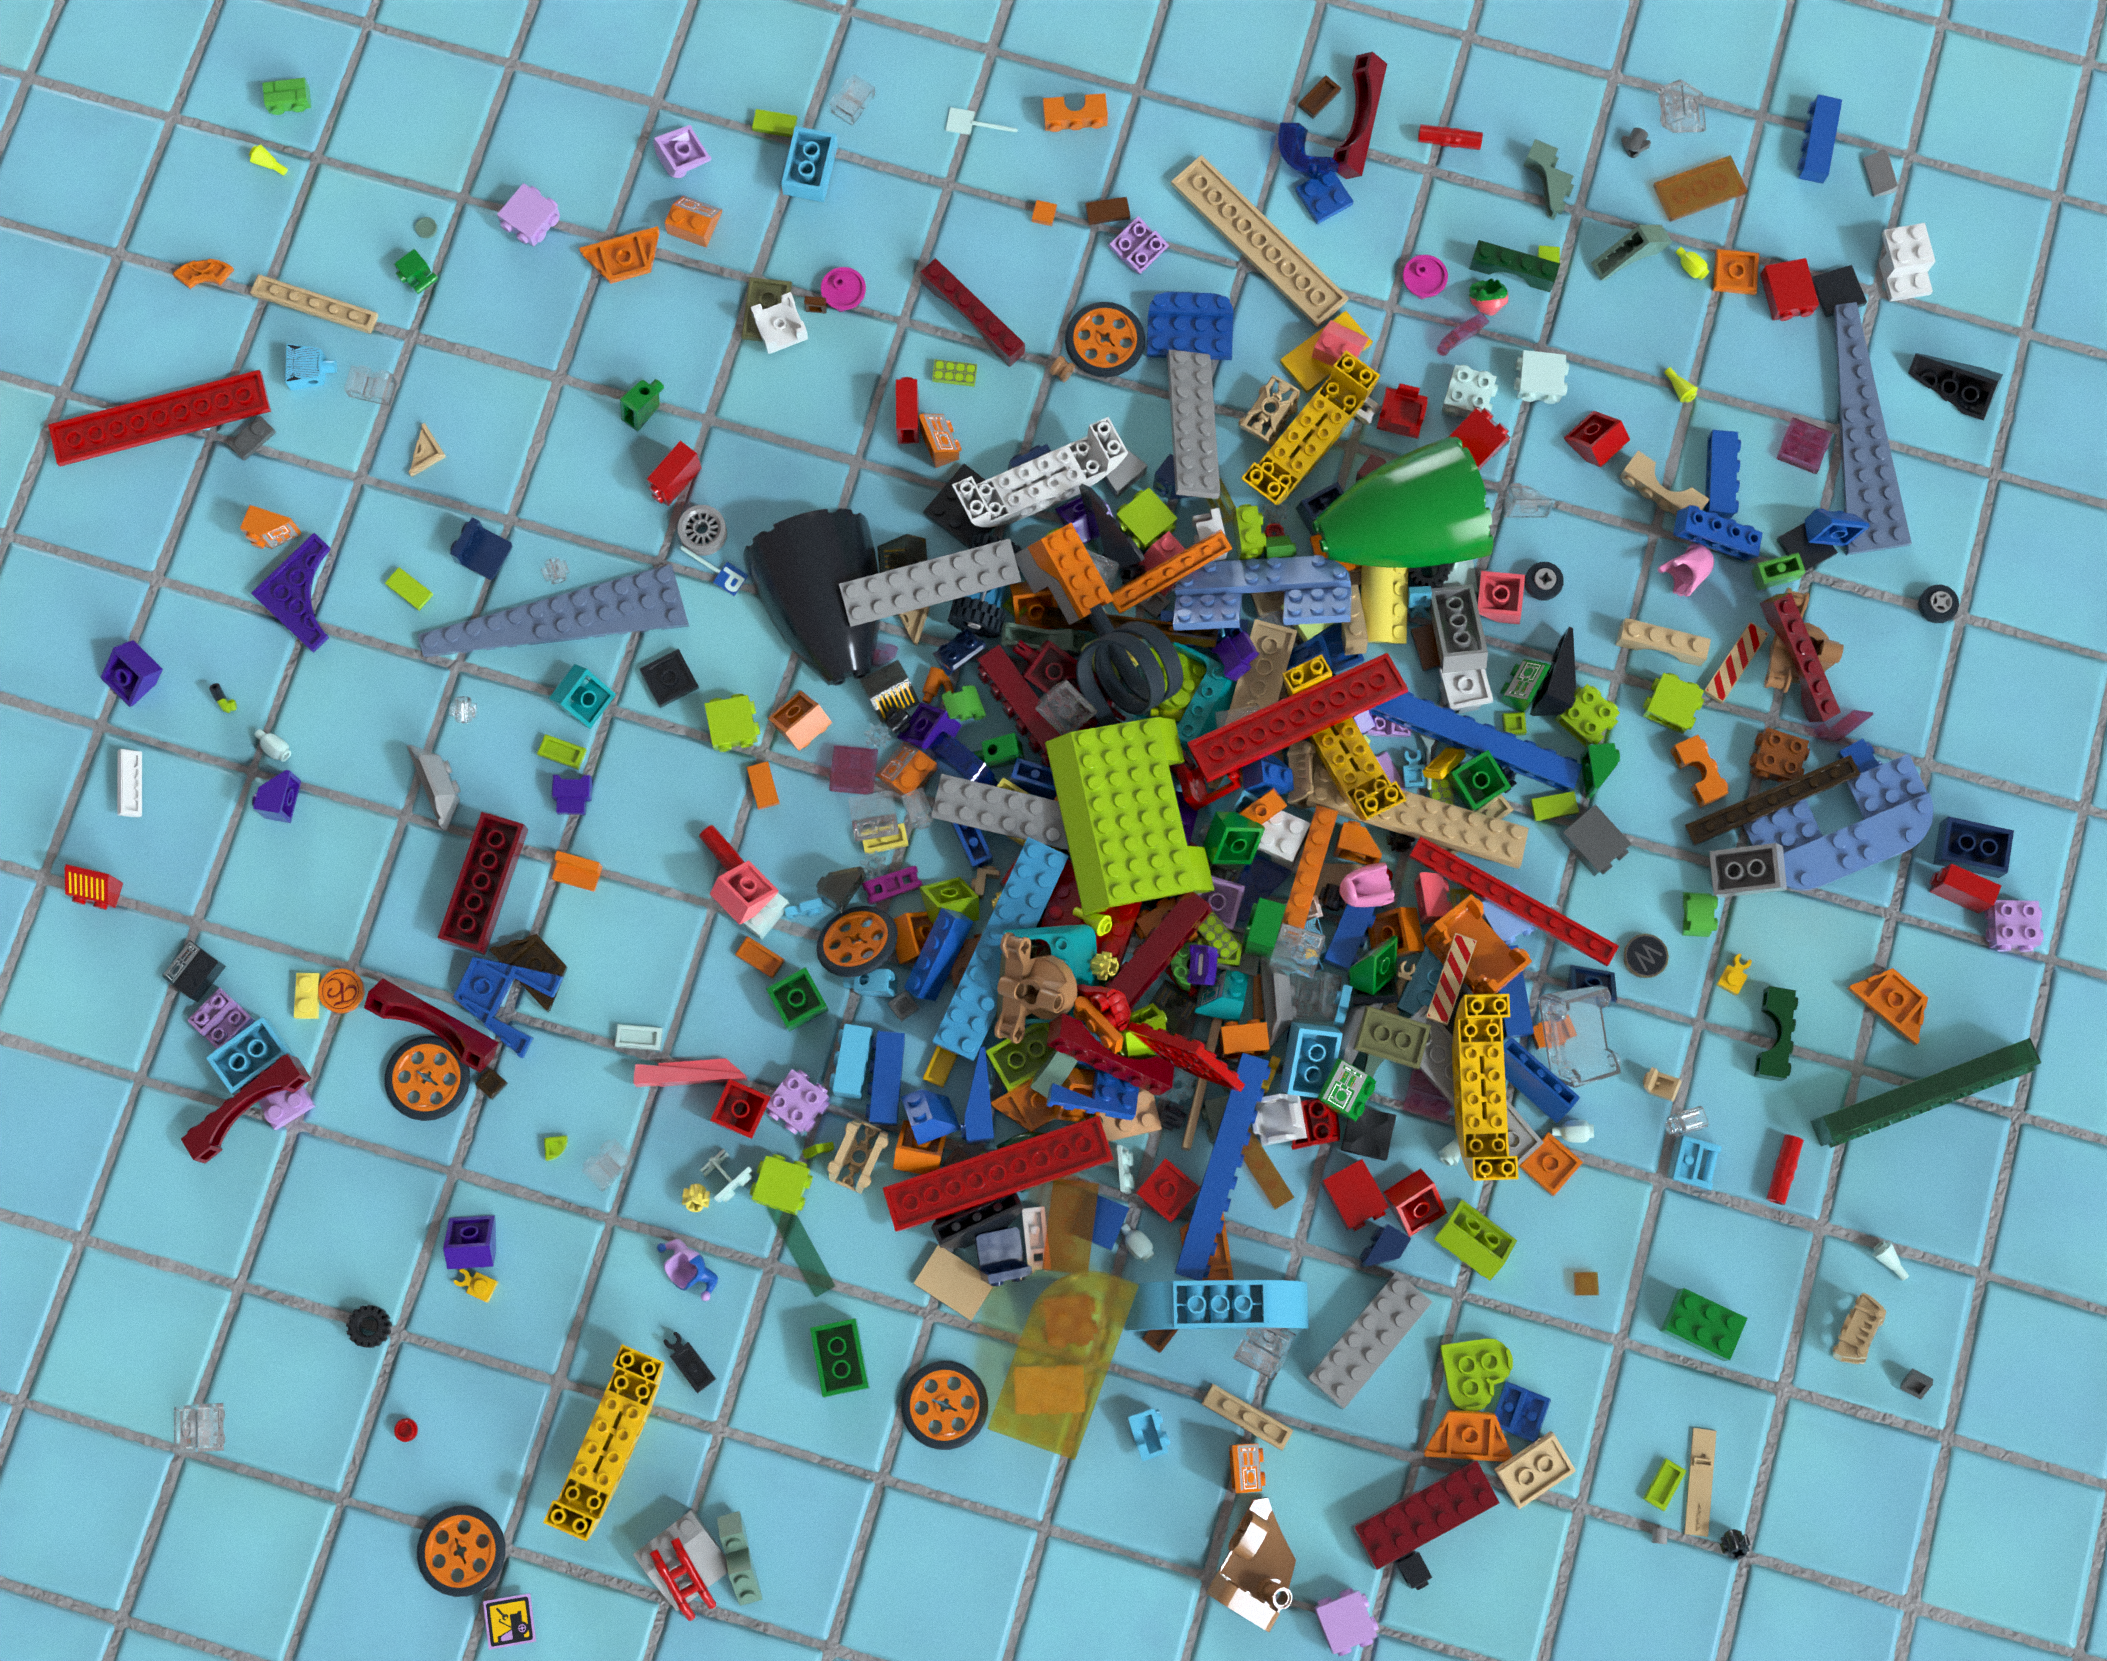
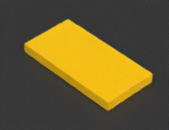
(1309, 371)

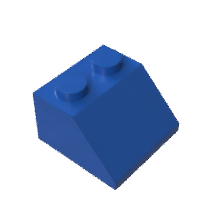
(1834, 527)
(1268, 773)
(929, 1115)

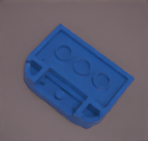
(1190, 324)

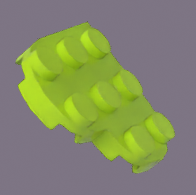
(1192, 676)
(1473, 1370)

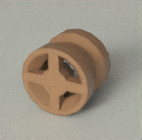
(1062, 368)

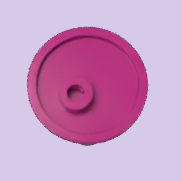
(1425, 276)
(843, 288)

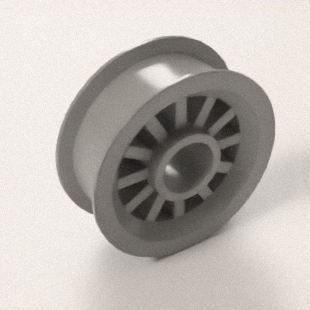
(691, 515)

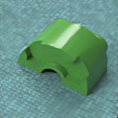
(964, 704)
(1699, 914)
(1180, 968)

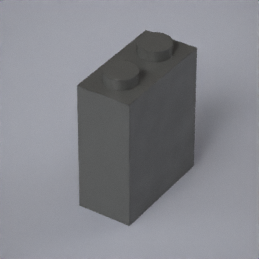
(1595, 841)

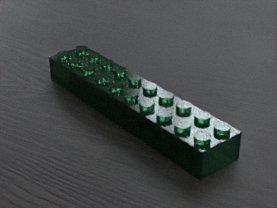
(1927, 1092)

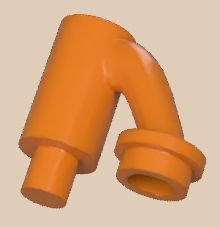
(933, 681)

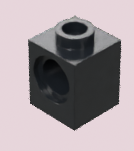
(1414, 1571)

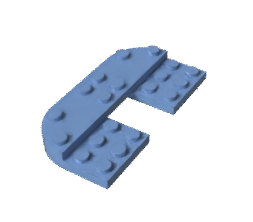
(1313, 586)
(1894, 820)

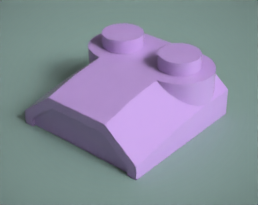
(680, 151)
(1225, 900)
(285, 1106)

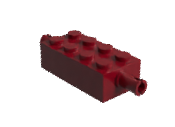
(1053, 665)

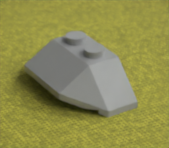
(437, 783)
(1276, 1000)
(1350, 1031)

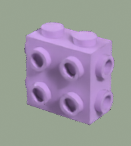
(529, 215)
(2014, 925)
(798, 1102)
(1346, 1621)

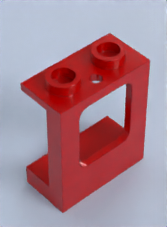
(1195, 790)

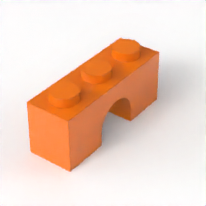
(1059, 117)
(1694, 753)

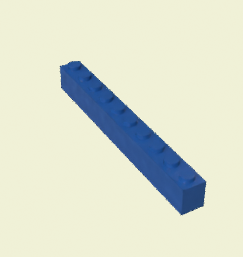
(1475, 738)
(1221, 1169)

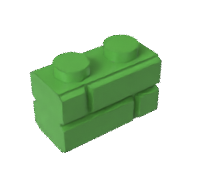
(286, 96)
(1778, 571)

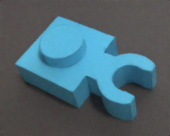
(1419, 599)
(1413, 774)
(809, 908)
(1342, 1000)

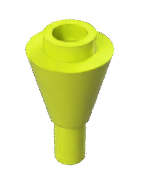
(262, 157)
(1684, 389)
(1099, 922)

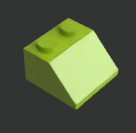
(951, 895)

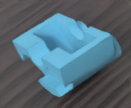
(1148, 1435)

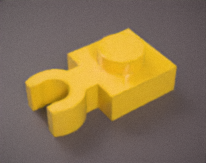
(1733, 977)
(1274, 1062)
(479, 1285)

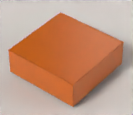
(1044, 213)

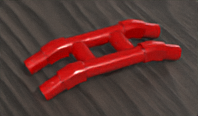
(685, 1567)

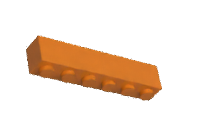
(1310, 867)

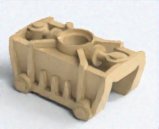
(1278, 417)
(1302, 761)
(849, 1147)
(1859, 1330)

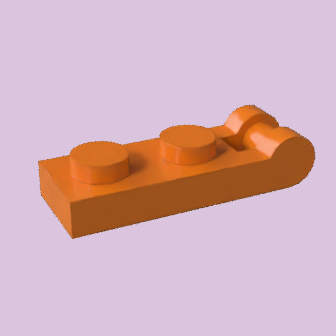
(1097, 1024)

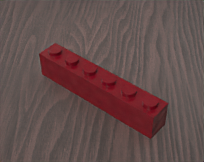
(1160, 947)

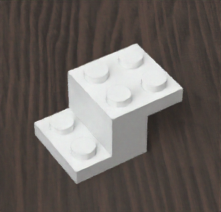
(1907, 262)
(1285, 839)

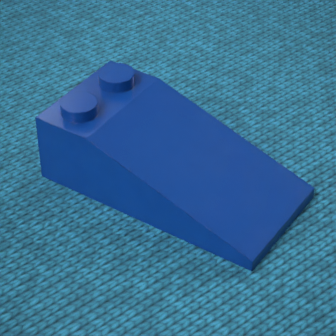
(978, 1115)

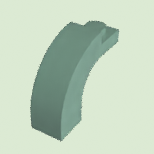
(1054, 1071)

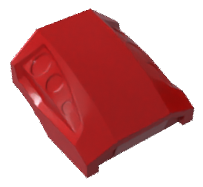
(1109, 1003)
(1320, 1125)

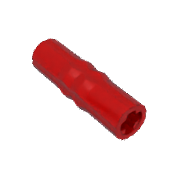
(1450, 137)
(720, 848)
(1785, 1169)

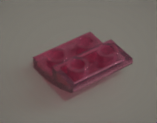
(1804, 445)
(853, 770)
(1424, 1097)

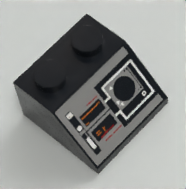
(193, 971)

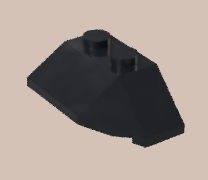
(961, 1227)

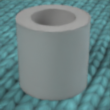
(1659, 1536)

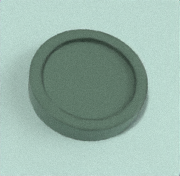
(426, 227)

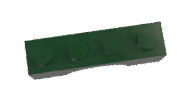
(1535, 270)
(1780, 1007)

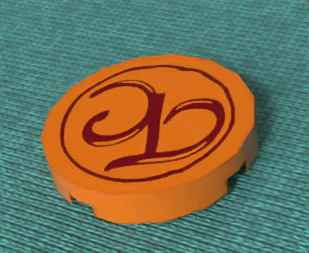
(341, 991)

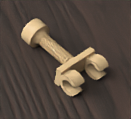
(1400, 984)

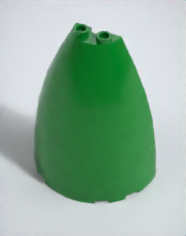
(1411, 512)

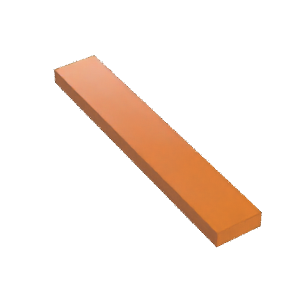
(1170, 571)

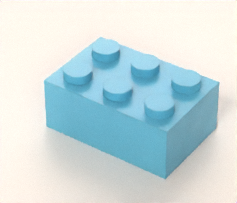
(809, 164)
(248, 1054)
(1309, 1058)
(851, 1062)

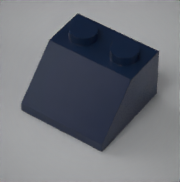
(1165, 480)

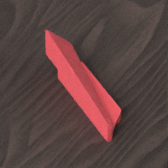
(686, 1073)

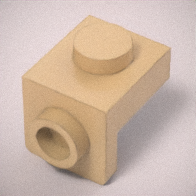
(978, 884)
(1661, 1084)

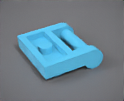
(1689, 1162)

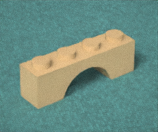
(1641, 475)
(1682, 645)

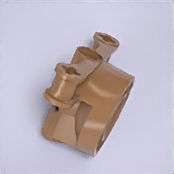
(1781, 667)
(1031, 986)

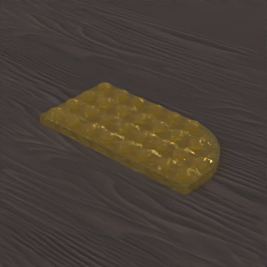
(1063, 1361)

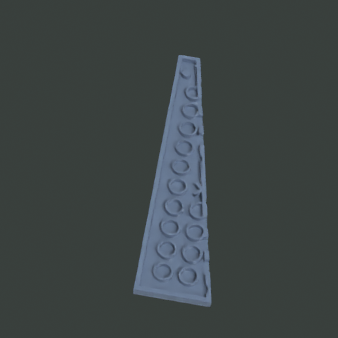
(1867, 465)
(614, 607)

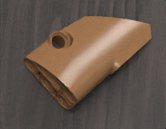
(1256, 1568)

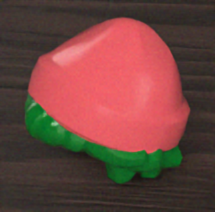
(1488, 296)

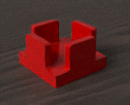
(1402, 411)
(1167, 1190)

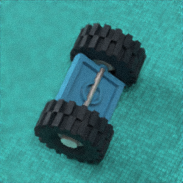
(981, 610)

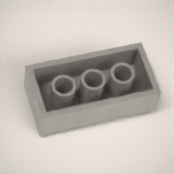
(1458, 629)

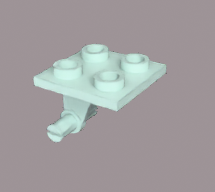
(1460, 574)
(1123, 1160)
(742, 1179)

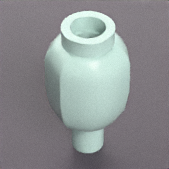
(273, 745)
(1574, 1131)
(1137, 1243)

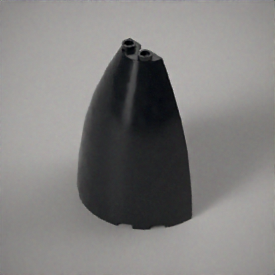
(798, 582)

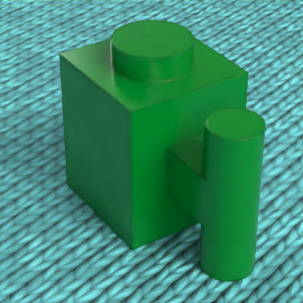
(413, 270)

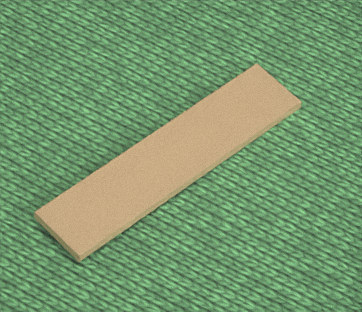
(1700, 1482)

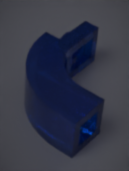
(1292, 148)
(962, 760)

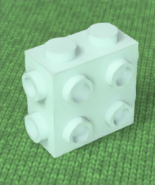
(1541, 376)
(1468, 391)

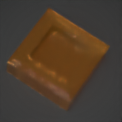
(1586, 1284)

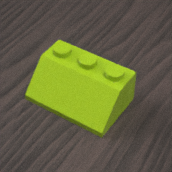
(1476, 1240)

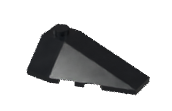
(1961, 384)
(1105, 531)
(1560, 680)

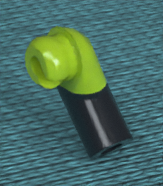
(219, 696)

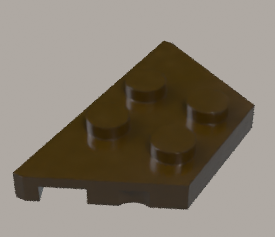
(535, 955)

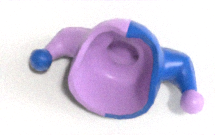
(687, 1268)

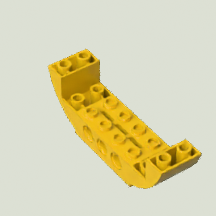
(1313, 430)
(1346, 752)
(1481, 1087)
(607, 1444)

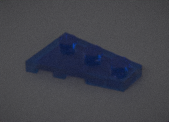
(1260, 881)

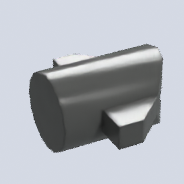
(1636, 142)

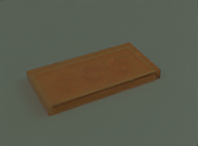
(1700, 188)
(1070, 1226)

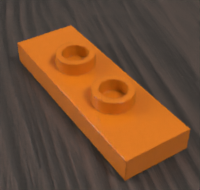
(1264, 807)

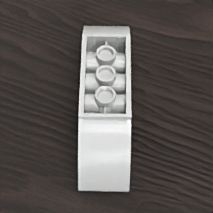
(1043, 479)

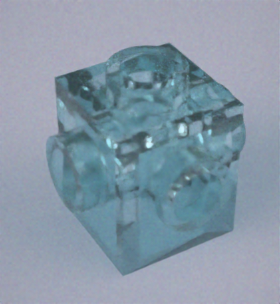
(1186, 1091)

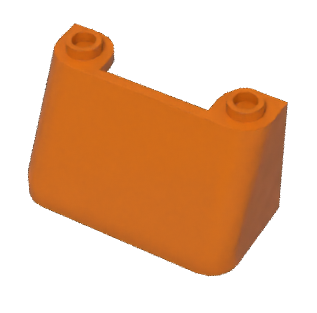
(1492, 960)

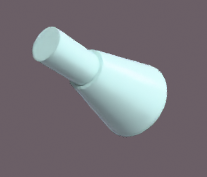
(1450, 1153)
(1887, 1255)

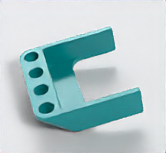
(1212, 696)
(1071, 944)

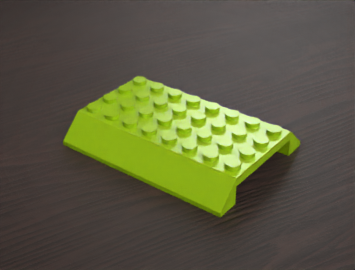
(1125, 814)

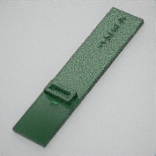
(803, 1251)

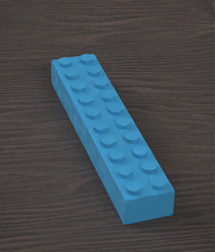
(1017, 908)

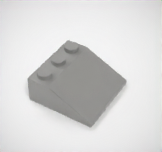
(700, 1546)

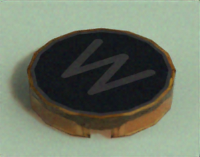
(1645, 956)

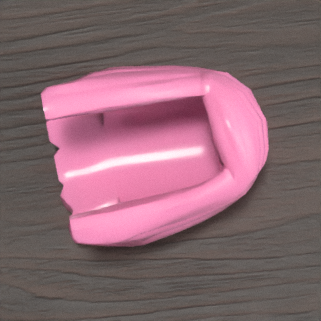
(1689, 569)
(1367, 886)

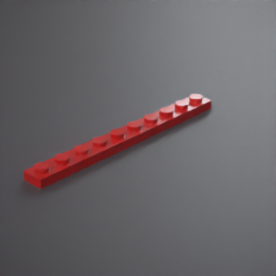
(1514, 901)

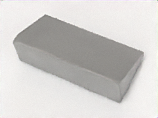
(1880, 173)

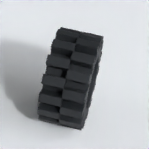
(1434, 581)
(356, 1319)

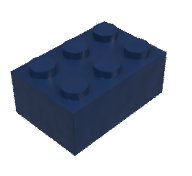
(1974, 847)

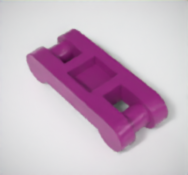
(892, 885)

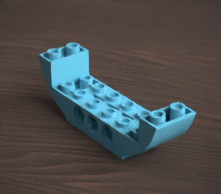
(1219, 1305)

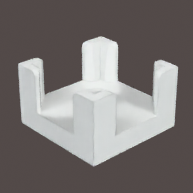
(779, 324)

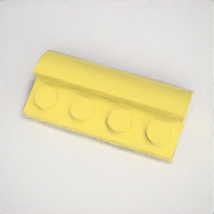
(1385, 603)

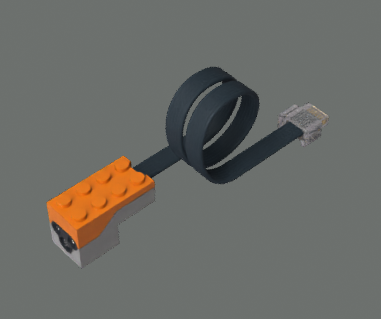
(1077, 586)

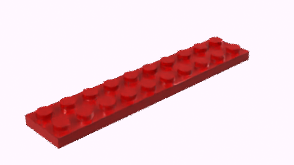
(159, 418)
(1297, 717)
(998, 1174)

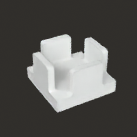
(1208, 524)
(1465, 690)
(1279, 1119)

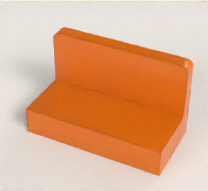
(576, 871)

